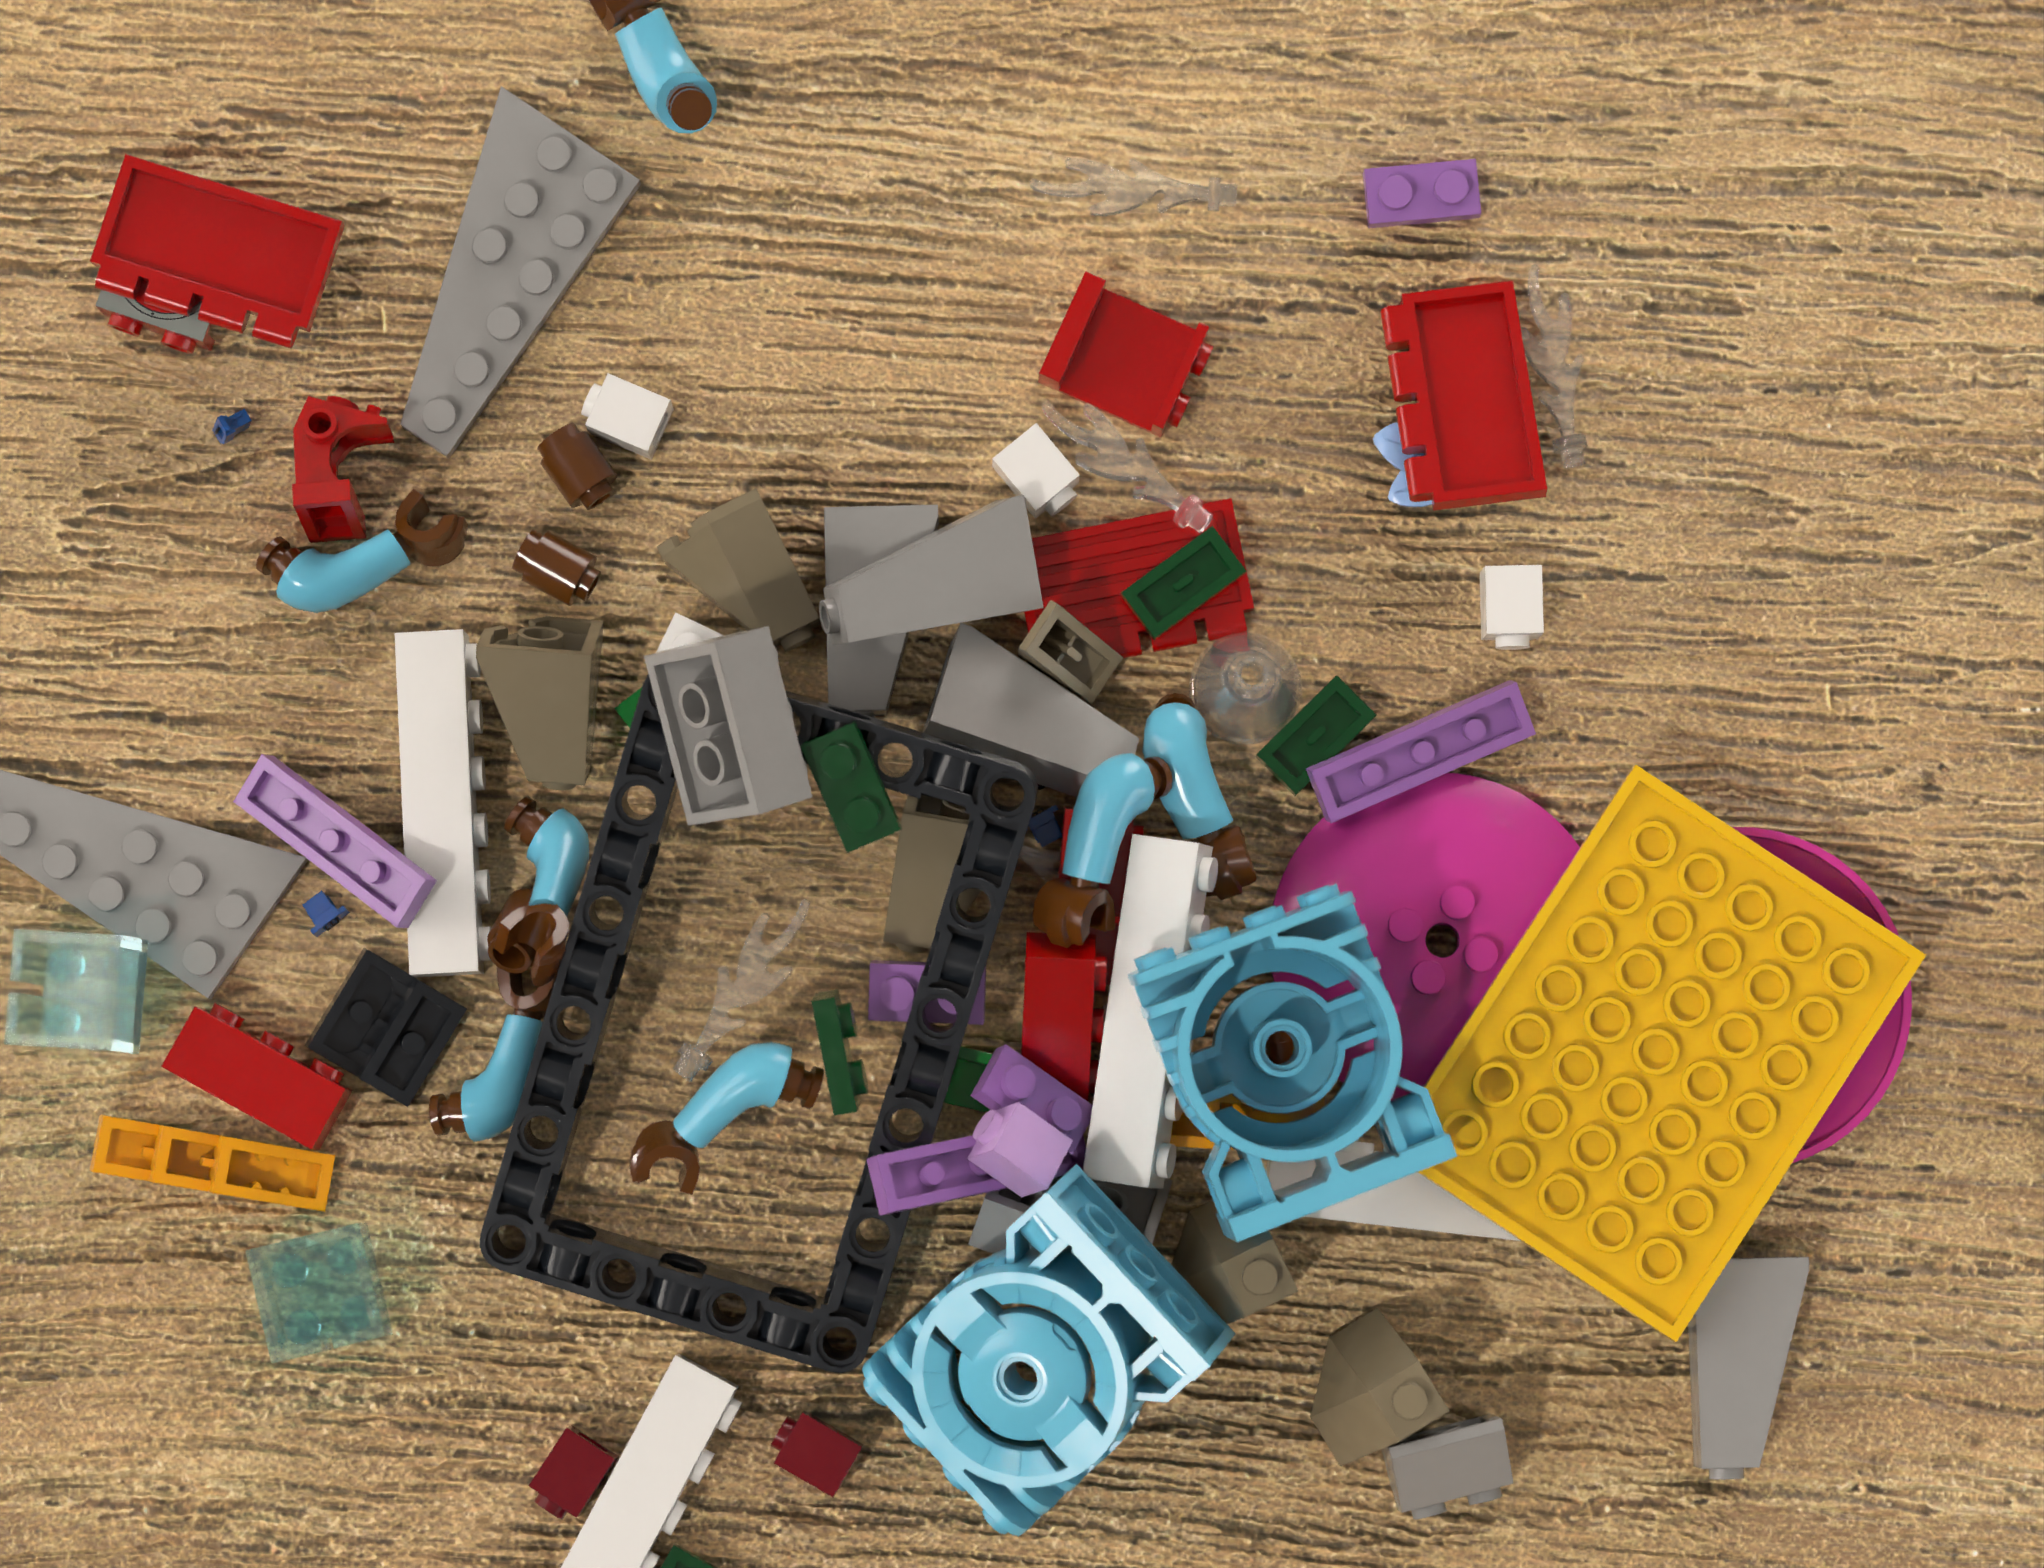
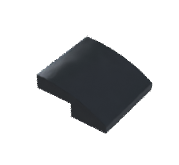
(385, 1027)

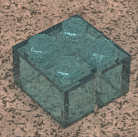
(88, 992)
(319, 1291)

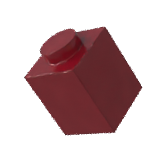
(815, 1452)
(571, 1473)

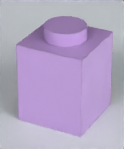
(1018, 1148)

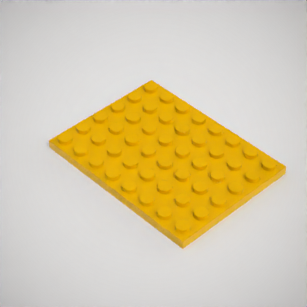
(1659, 1051)

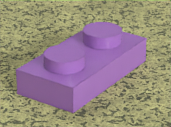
(1422, 193)
(894, 989)
(1015, 1079)

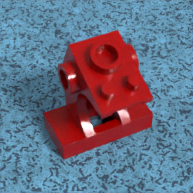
(321, 500)

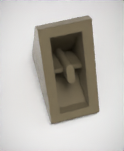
(1069, 653)

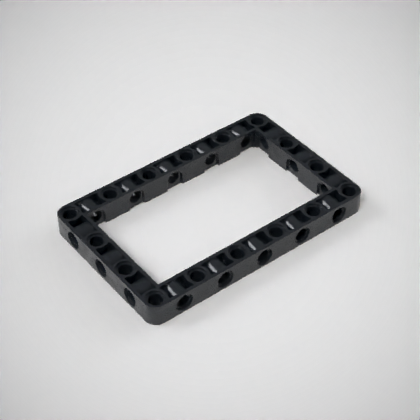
(589, 976)

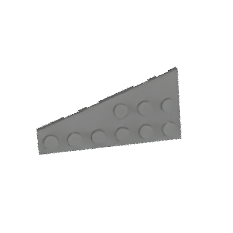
(522, 240)
(147, 875)

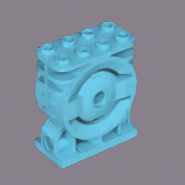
(1328, 947)
(1108, 1284)

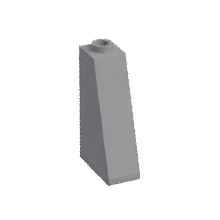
(950, 577)
(866, 670)
(1016, 712)
(1739, 1359)

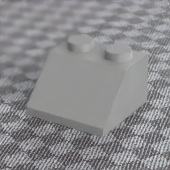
(1449, 1464)

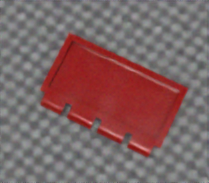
(217, 246)
(1469, 394)
(1095, 563)

